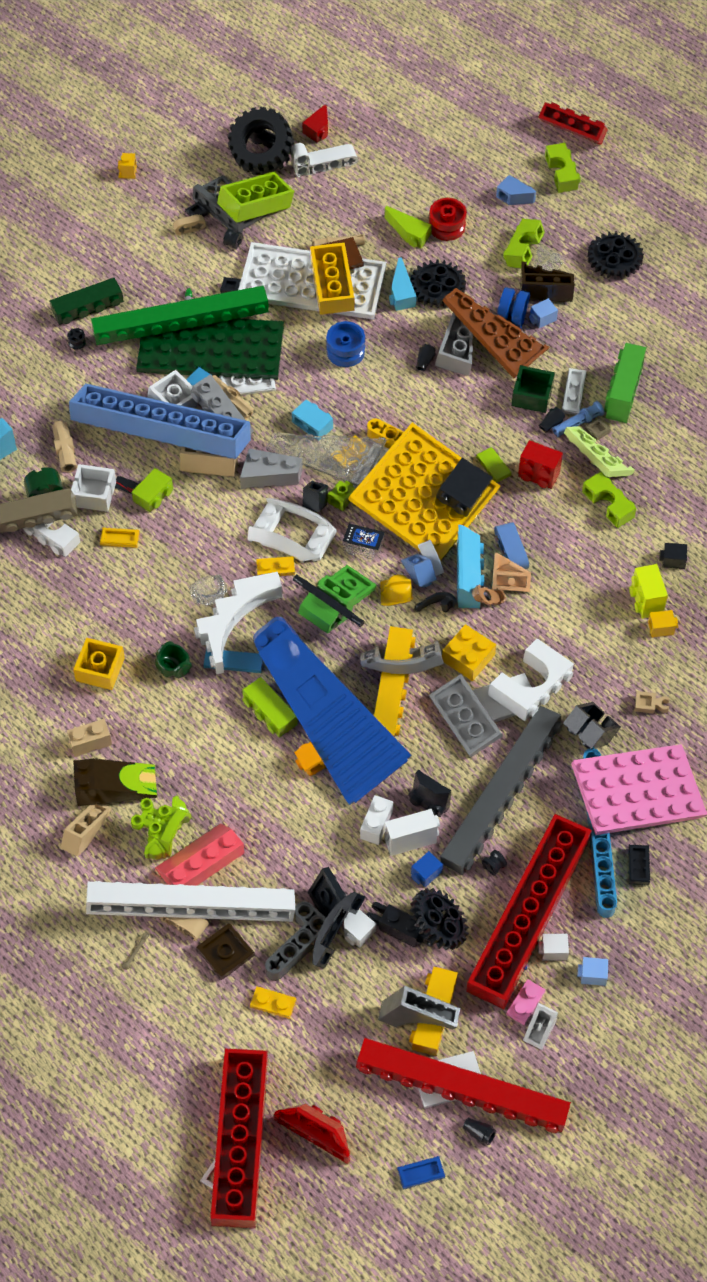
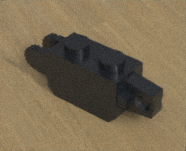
(398, 925)

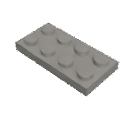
(465, 715)

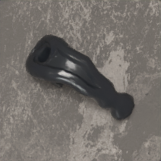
(447, 601)

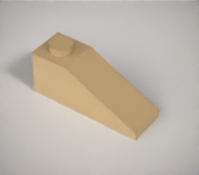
(84, 828)

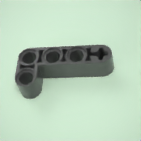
(293, 945)

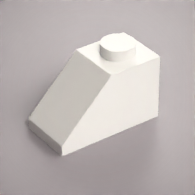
(358, 928)

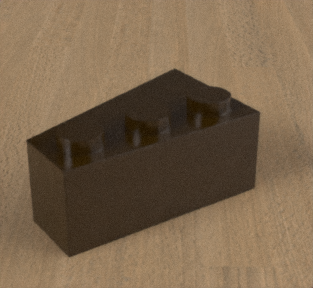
(546, 284)

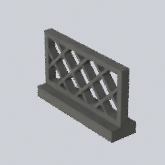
(209, 201)

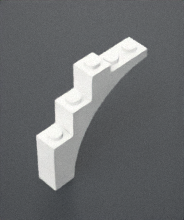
(245, 597)

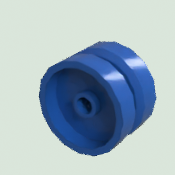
(513, 308)
(345, 344)

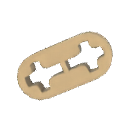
(189, 224)

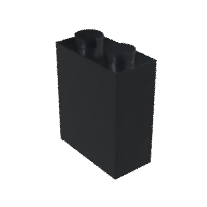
(464, 487)

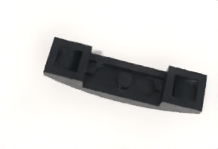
(322, 952)

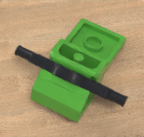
(334, 598)

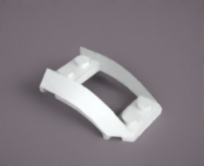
(268, 520)

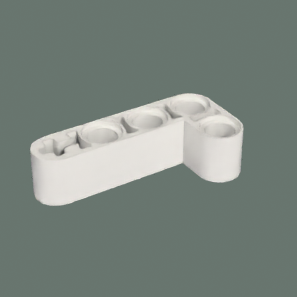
(321, 160)

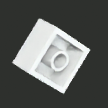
(173, 389)

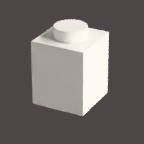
(553, 947)

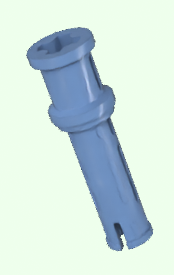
(585, 416)

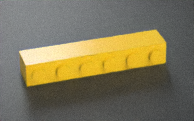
(391, 686)

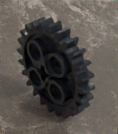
(615, 255)
(436, 281)
(439, 919)

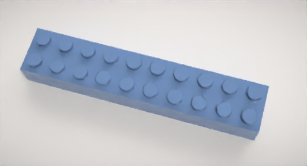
(160, 421)

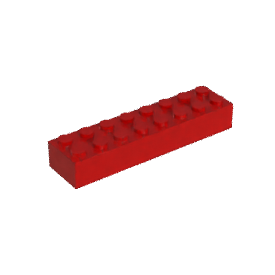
(239, 1138)

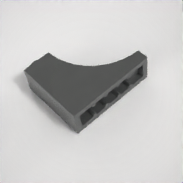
(413, 1006)

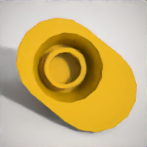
(396, 590)

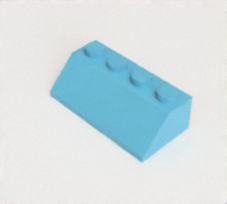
(468, 566)

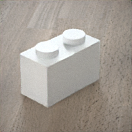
(374, 822)

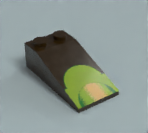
(112, 781)

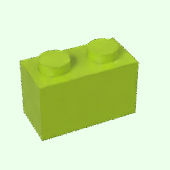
(152, 490)

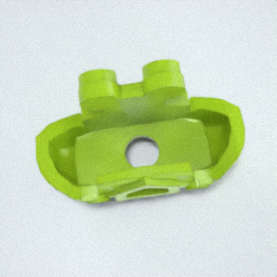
(162, 825)

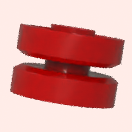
(447, 219)

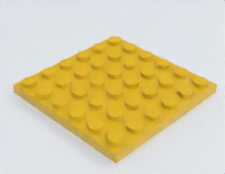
(404, 491)

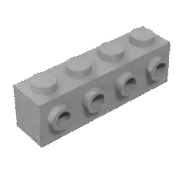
(214, 399)

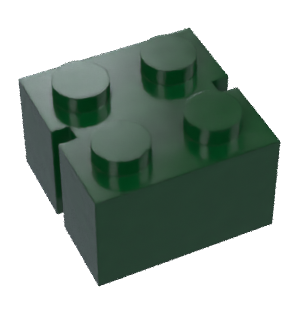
(533, 389)

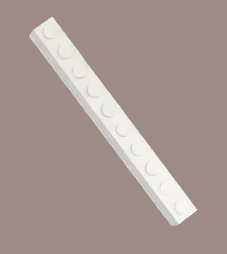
(190, 901)

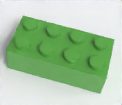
(624, 382)

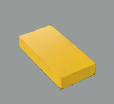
(119, 537)

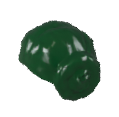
(172, 660)

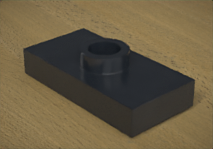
(639, 864)

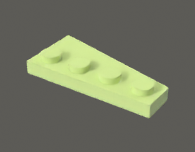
(598, 454)

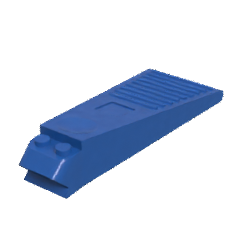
(341, 728)

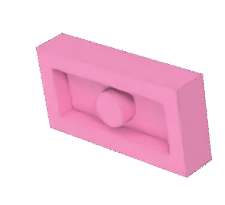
(525, 1002)

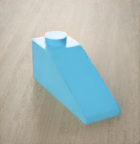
(402, 291)

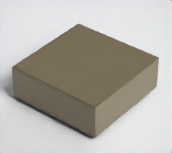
(598, 429)

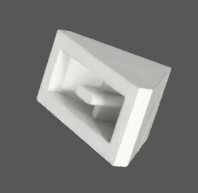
(540, 1026)

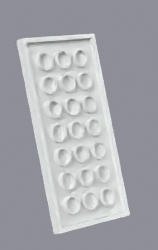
(290, 279)

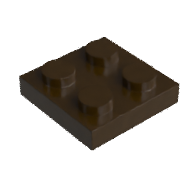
(225, 951)

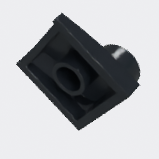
(429, 794)

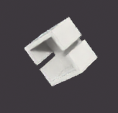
(94, 487)

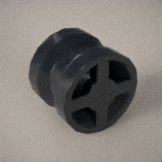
(232, 238)
(78, 334)
(494, 862)

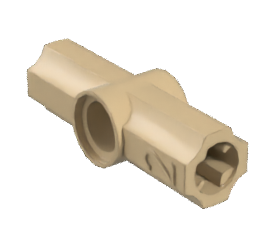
(234, 395)
(64, 446)

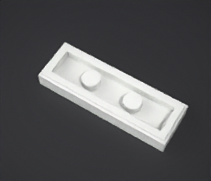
(573, 391)

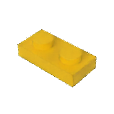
(282, 565)
(273, 1002)

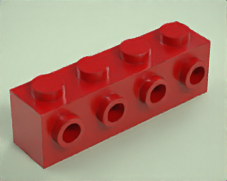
(573, 123)

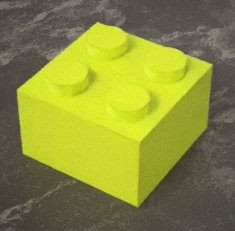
(648, 590)

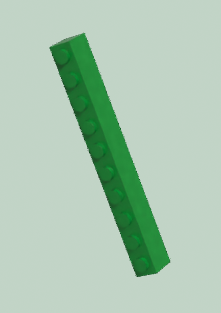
(180, 315)

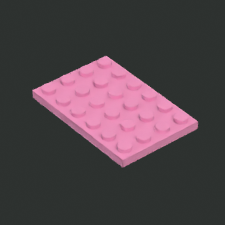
(638, 789)

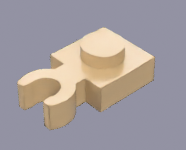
(647, 702)

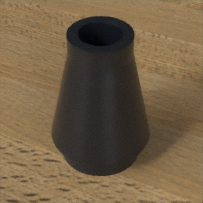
(425, 356)
(554, 417)
(480, 1131)

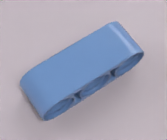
(511, 544)

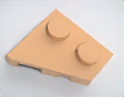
(510, 575)

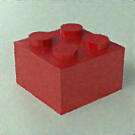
(540, 464)

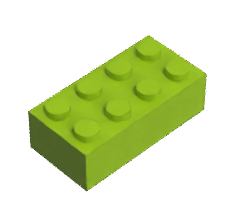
(255, 197)

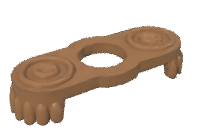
(495, 596)

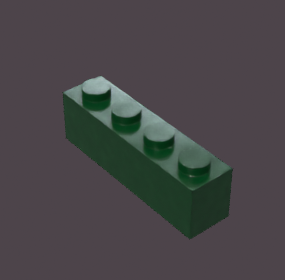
(86, 301)

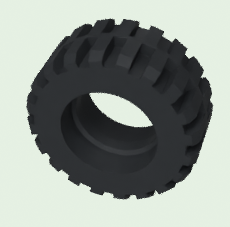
(255, 121)

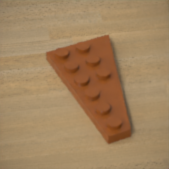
(495, 333)

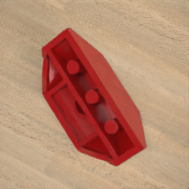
(316, 1128)

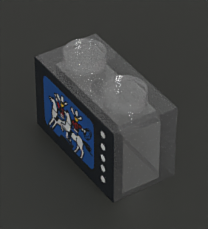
(363, 541)

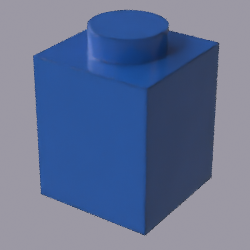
(426, 869)

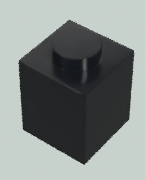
(315, 496)
(673, 555)

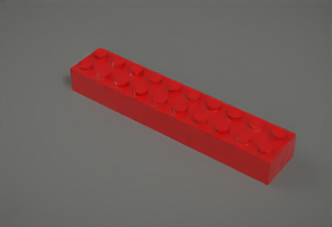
(528, 911)

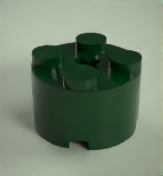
(42, 482)

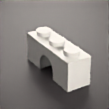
(61, 540)

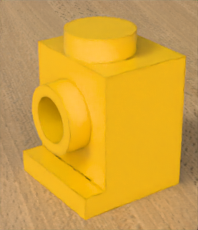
(127, 166)

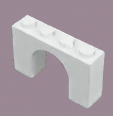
(526, 700)

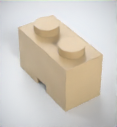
(89, 737)

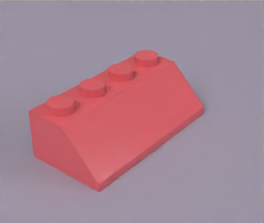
(202, 857)

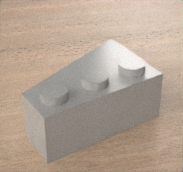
(270, 469)

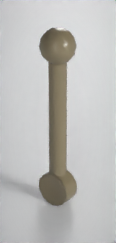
(126, 965)

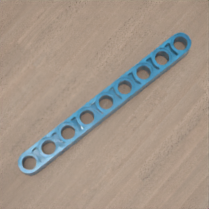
(602, 859)

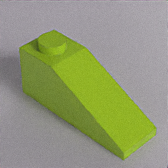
(411, 229)

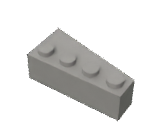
(456, 348)

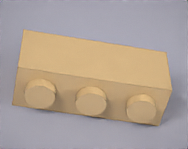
(203, 462)

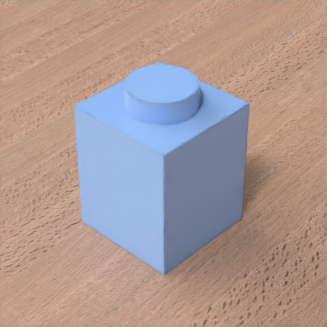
(543, 313)
(593, 971)

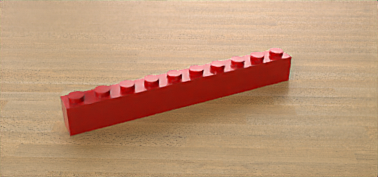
(463, 1085)

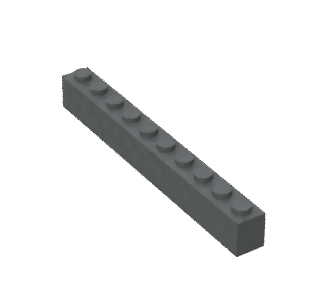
(501, 790)

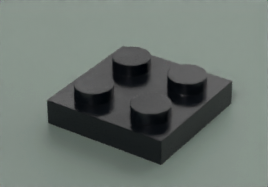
(326, 892)

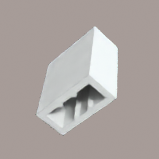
(411, 832)

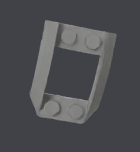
(423, 659)

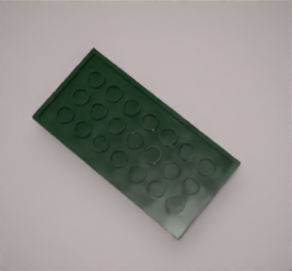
(220, 348)

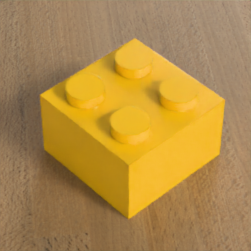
(468, 652)
(99, 663)

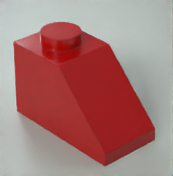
(316, 125)

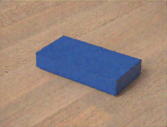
(421, 1172)

